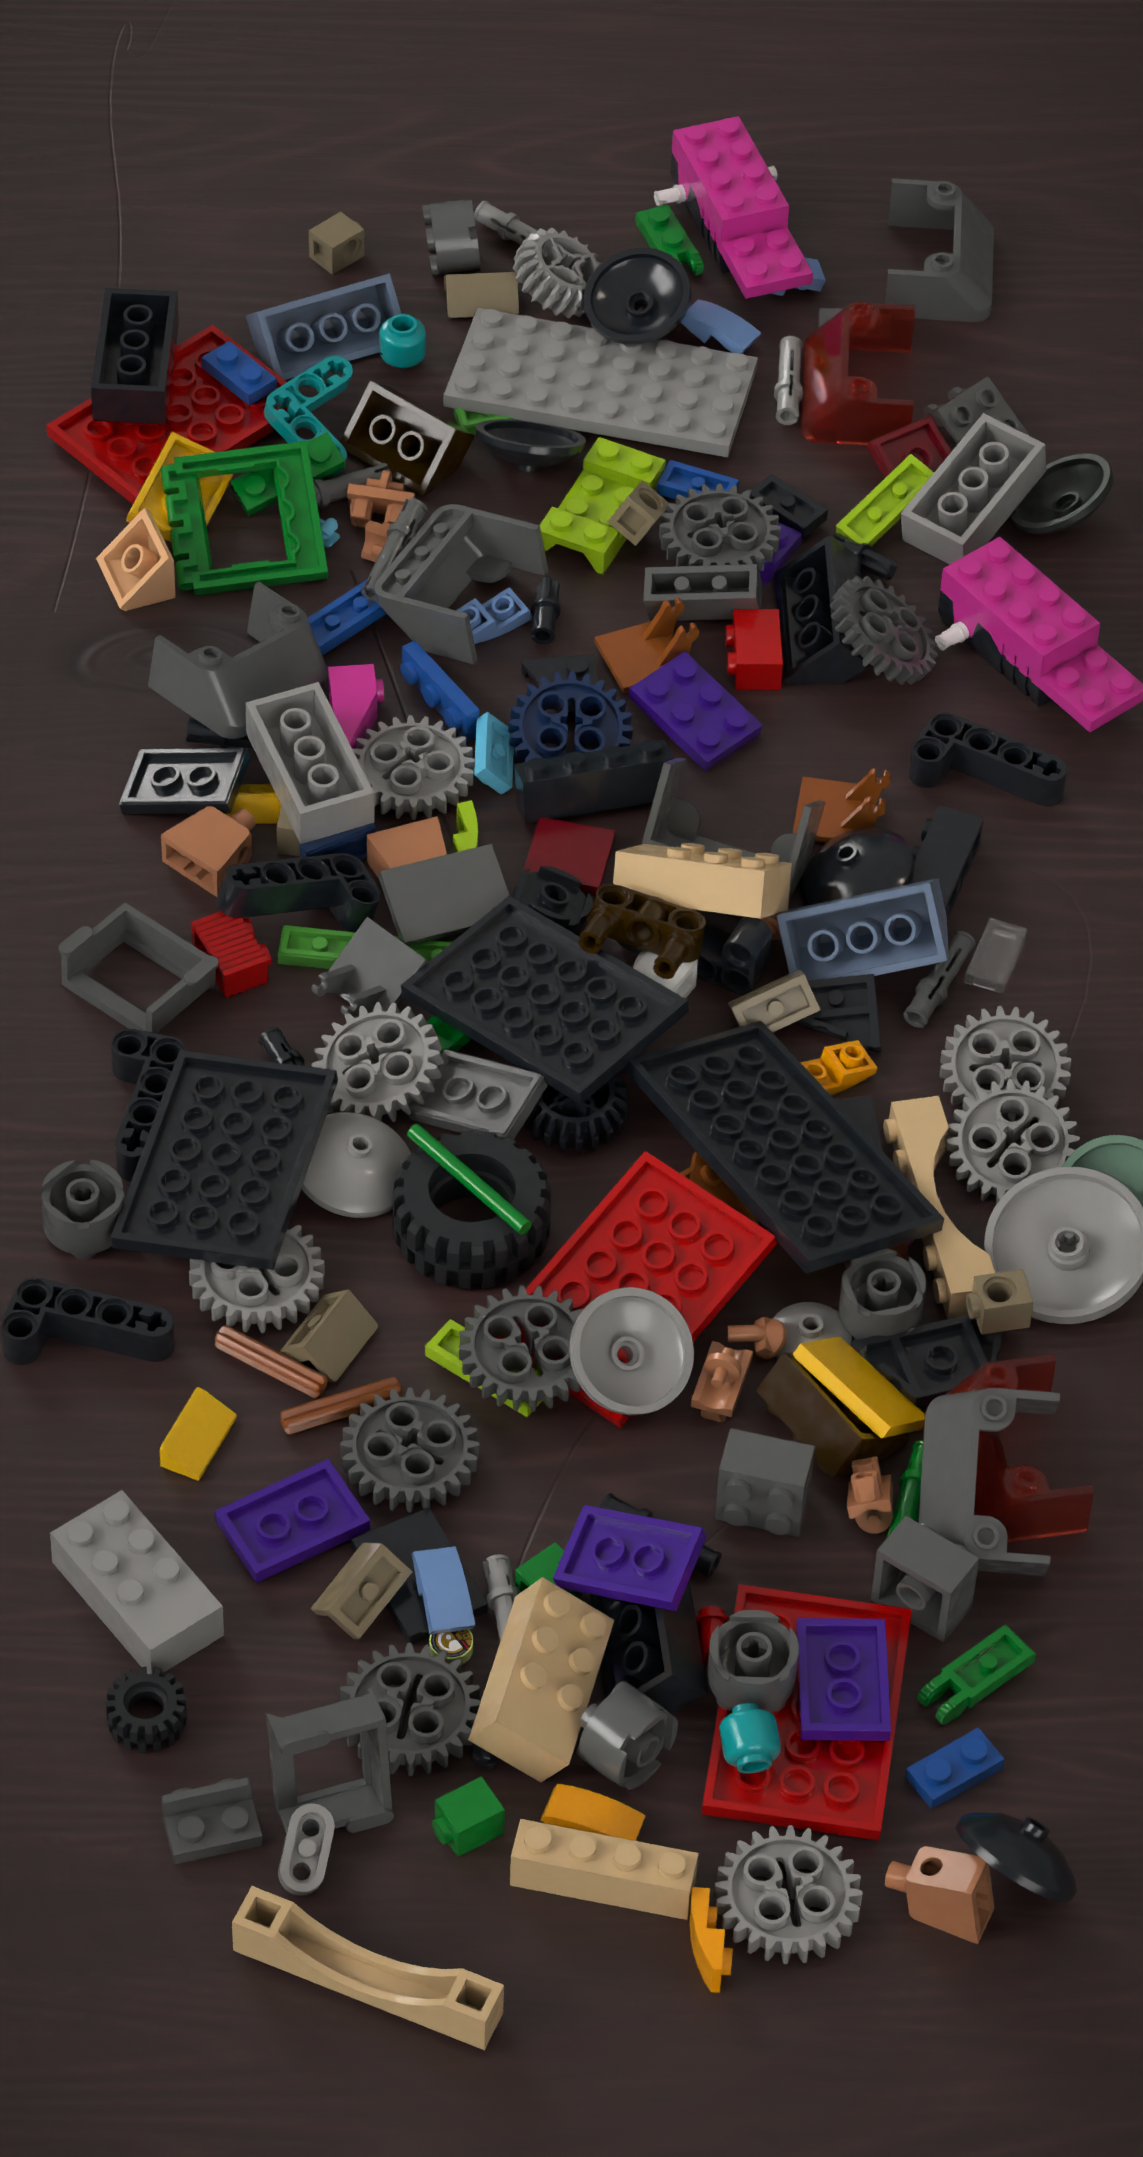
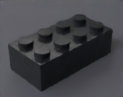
(135, 356)

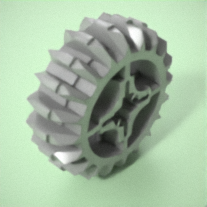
(555, 270)

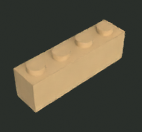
(603, 1869)

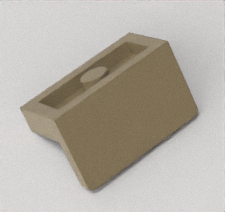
(481, 290)
(776, 1002)
(332, 1334)
(362, 1588)

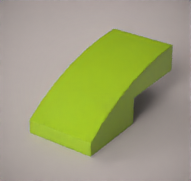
(466, 827)

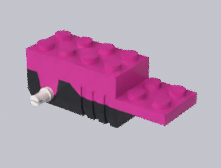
(736, 206)
(1033, 635)

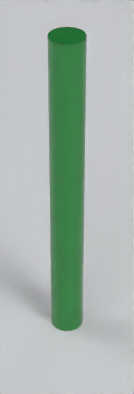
(469, 1179)

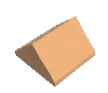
(139, 565)

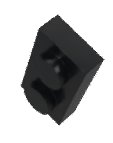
(790, 505)

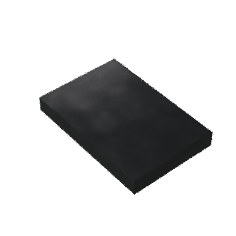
(184, 780)
(402, 1538)

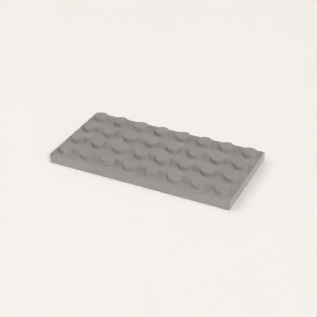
(598, 386)

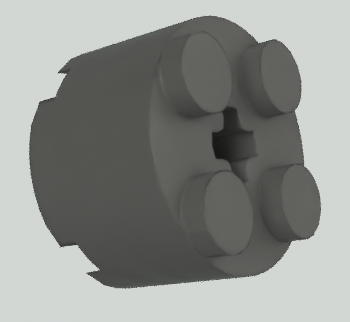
(452, 237)
(81, 1207)
(881, 1295)
(753, 1661)
(626, 1736)

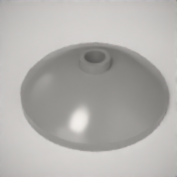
(352, 1179)
(656, 1346)

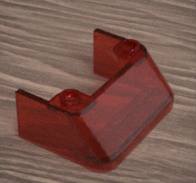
(843, 406)
(1021, 1493)

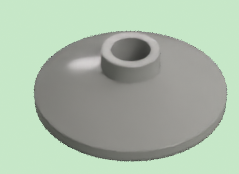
(810, 1315)

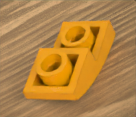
(841, 1066)
(591, 1812)
(708, 1941)

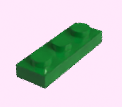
(258, 490)

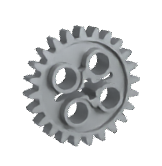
(415, 766)
(1001, 1036)
(380, 1062)
(985, 1121)
(262, 1294)
(828, 1887)

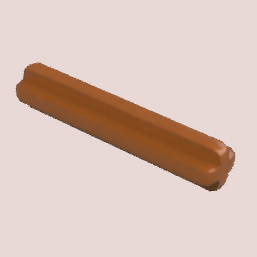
(270, 1361)
(336, 1406)

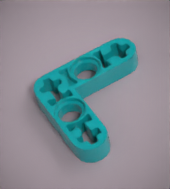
(301, 406)

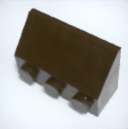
(406, 436)
(822, 1419)

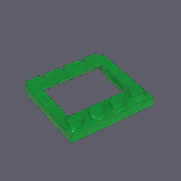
(297, 511)

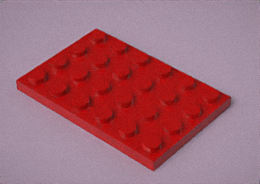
(197, 410)
(657, 1237)
(813, 1783)

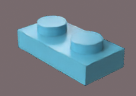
(493, 753)

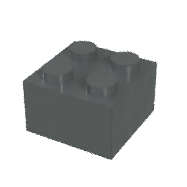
(764, 1482)
(926, 1575)

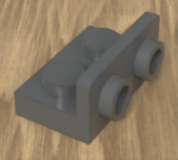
(211, 1820)

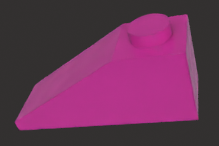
(354, 698)

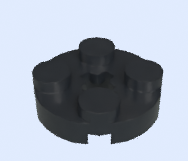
(571, 904)

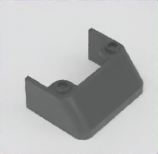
(951, 284)
(439, 565)
(217, 686)
(679, 820)
(951, 1472)

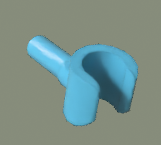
(328, 534)

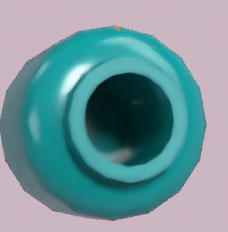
(402, 341)
(750, 1738)

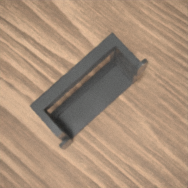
(128, 925)
(353, 1804)

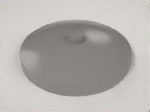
(1074, 1240)

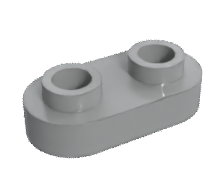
(306, 1850)

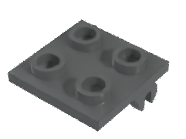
(969, 405)
(370, 970)

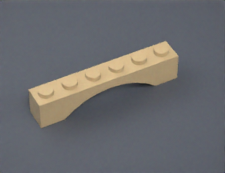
(919, 1141)
(436, 1998)

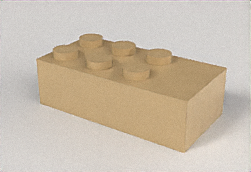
(707, 880)
(541, 1680)

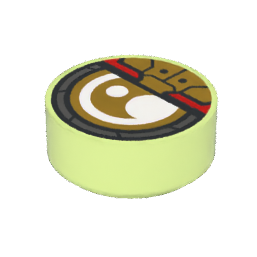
(457, 1644)

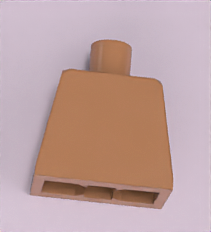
(405, 844)
(209, 845)
(946, 1891)

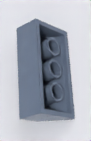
(323, 325)
(867, 933)

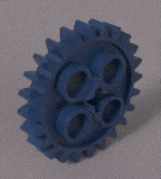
(534, 727)

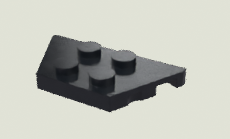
(931, 1356)

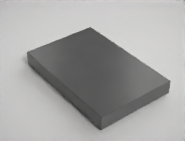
(443, 893)
(479, 1096)

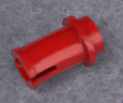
(707, 1621)

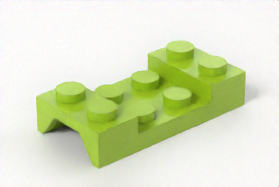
(606, 481)

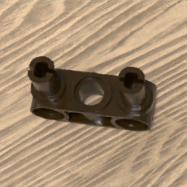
(646, 925)

